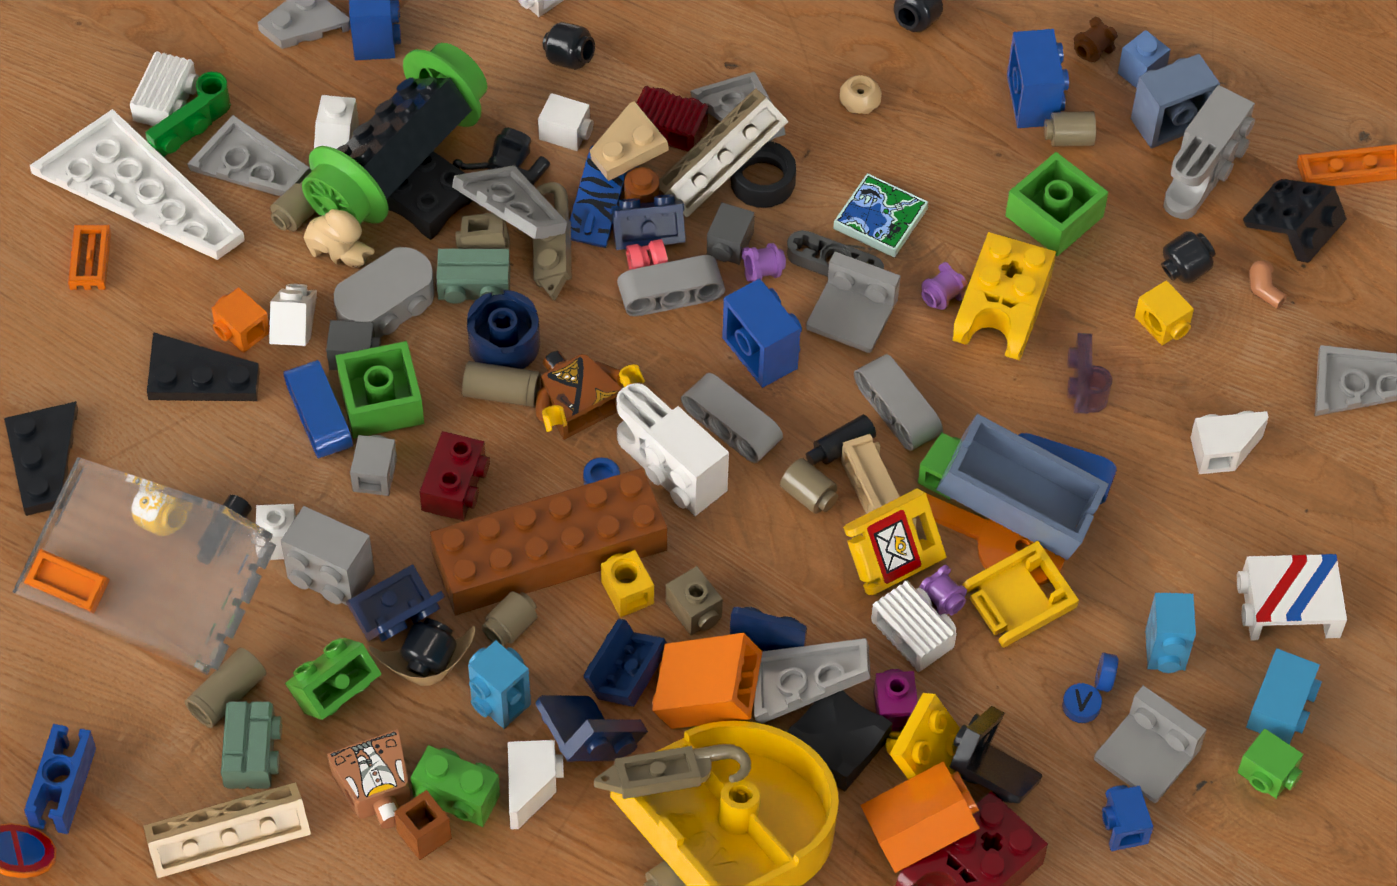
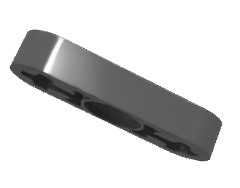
(827, 246)

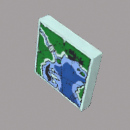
(880, 215)

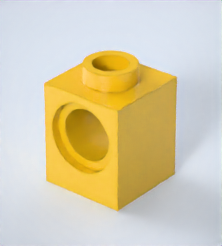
(1164, 313)
(627, 596)

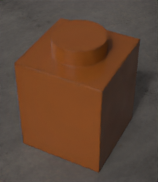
(423, 825)

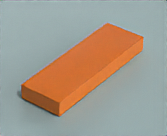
(1349, 166)

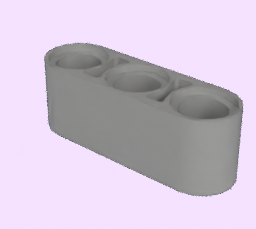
(671, 285)
(898, 402)
(732, 417)

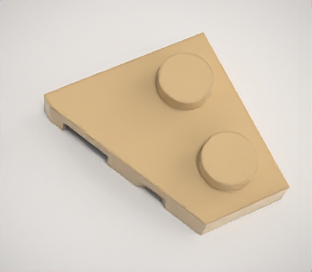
(627, 143)

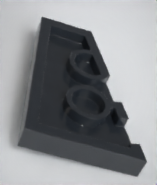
(198, 374)
(40, 453)

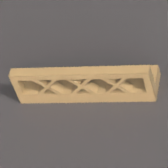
(226, 830)

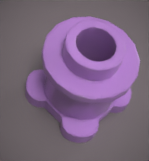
(763, 262)
(943, 287)
(944, 592)

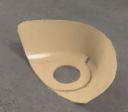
(396, 662)

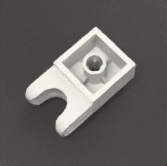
(672, 448)

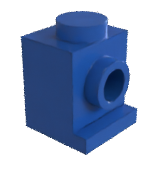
(1127, 817)

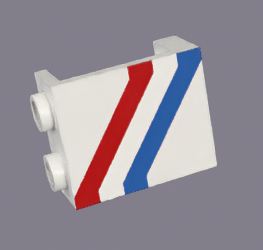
(1292, 592)

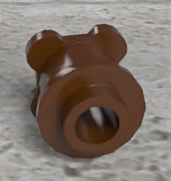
(1095, 40)

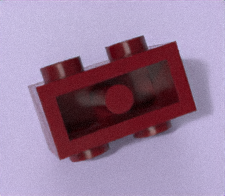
(454, 476)

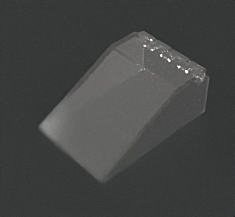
(170, 561)

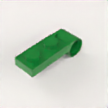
(193, 117)

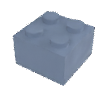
(1171, 99)

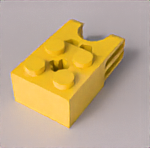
(1005, 292)

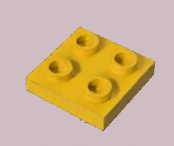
(925, 738)

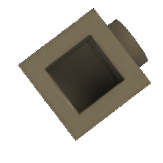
(694, 601)

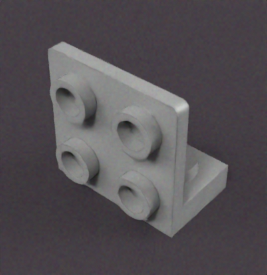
(854, 302)
(1151, 745)

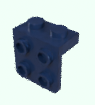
(388, 604)
(767, 630)
(583, 730)

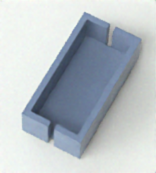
(1022, 487)

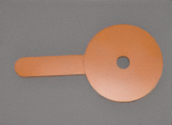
(994, 540)

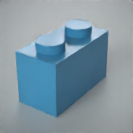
(1170, 631)
(1283, 696)

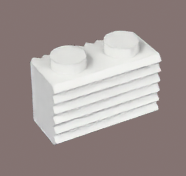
(163, 88)
(914, 625)

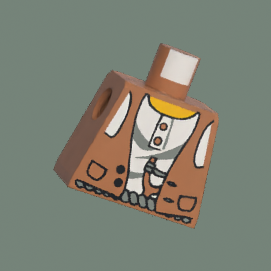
(373, 777)

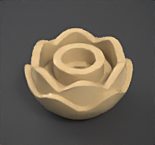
(860, 94)

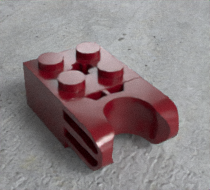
(995, 855)

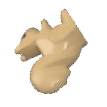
(338, 236)

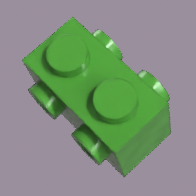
(332, 678)
(457, 785)

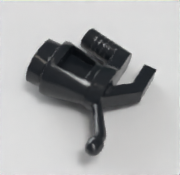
(510, 149)

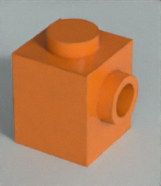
(240, 320)

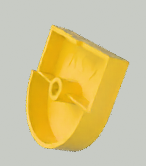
(747, 832)

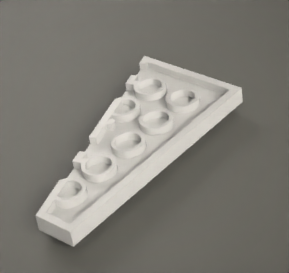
(128, 176)

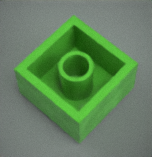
(1056, 203)
(380, 389)

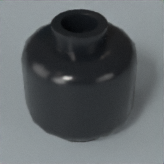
(917, 14)
(569, 45)
(1188, 257)
(428, 647)

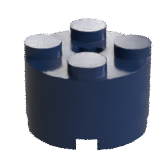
(503, 330)

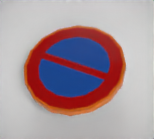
(25, 851)

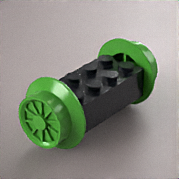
(436, 97)

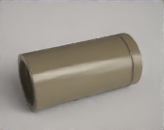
(501, 383)
(226, 685)

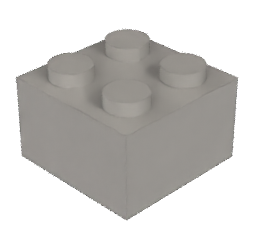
(327, 556)

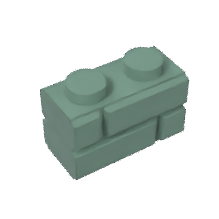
(472, 273)
(249, 745)

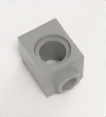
(373, 465)

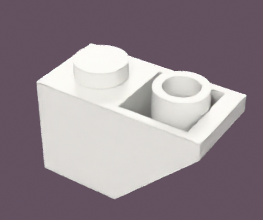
(292, 315)
(1226, 440)

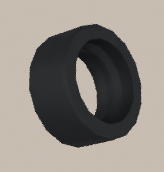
(766, 195)

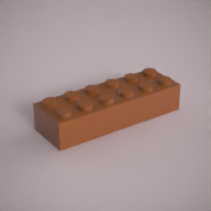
(547, 540)

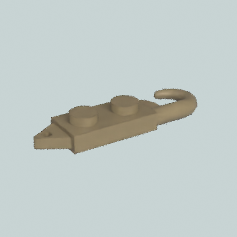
(553, 254)
(669, 770)

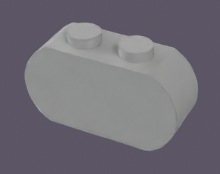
(387, 291)

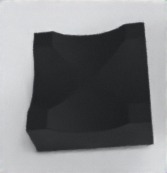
(428, 195)
(842, 735)

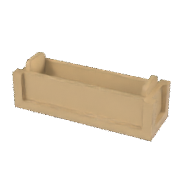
(868, 473)

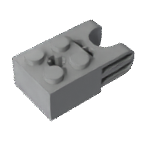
(1208, 151)

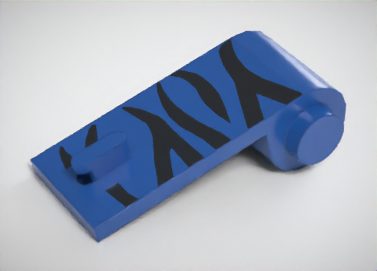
(593, 205)

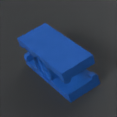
(66, 792)

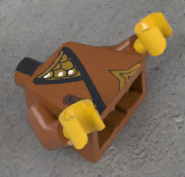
(580, 392)

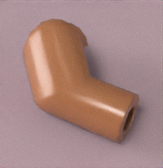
(1261, 284)

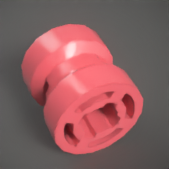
(646, 255)

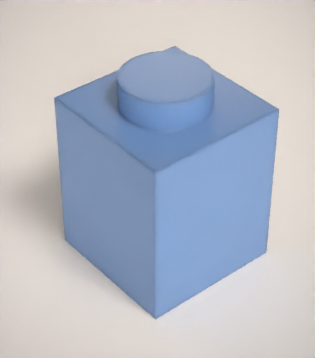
(1142, 55)

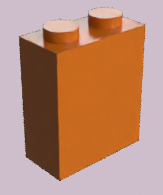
(707, 681)
(921, 816)

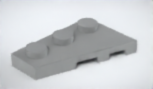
(727, 94)
(248, 159)
(513, 199)
(1354, 379)
(807, 674)

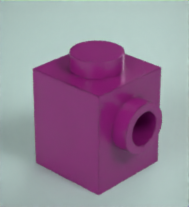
(895, 696)

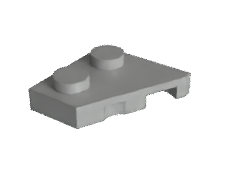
(302, 21)

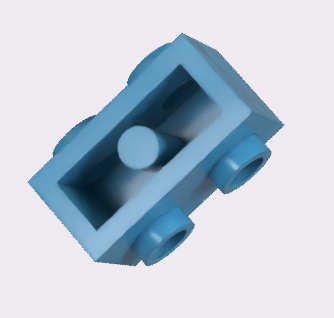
(499, 683)

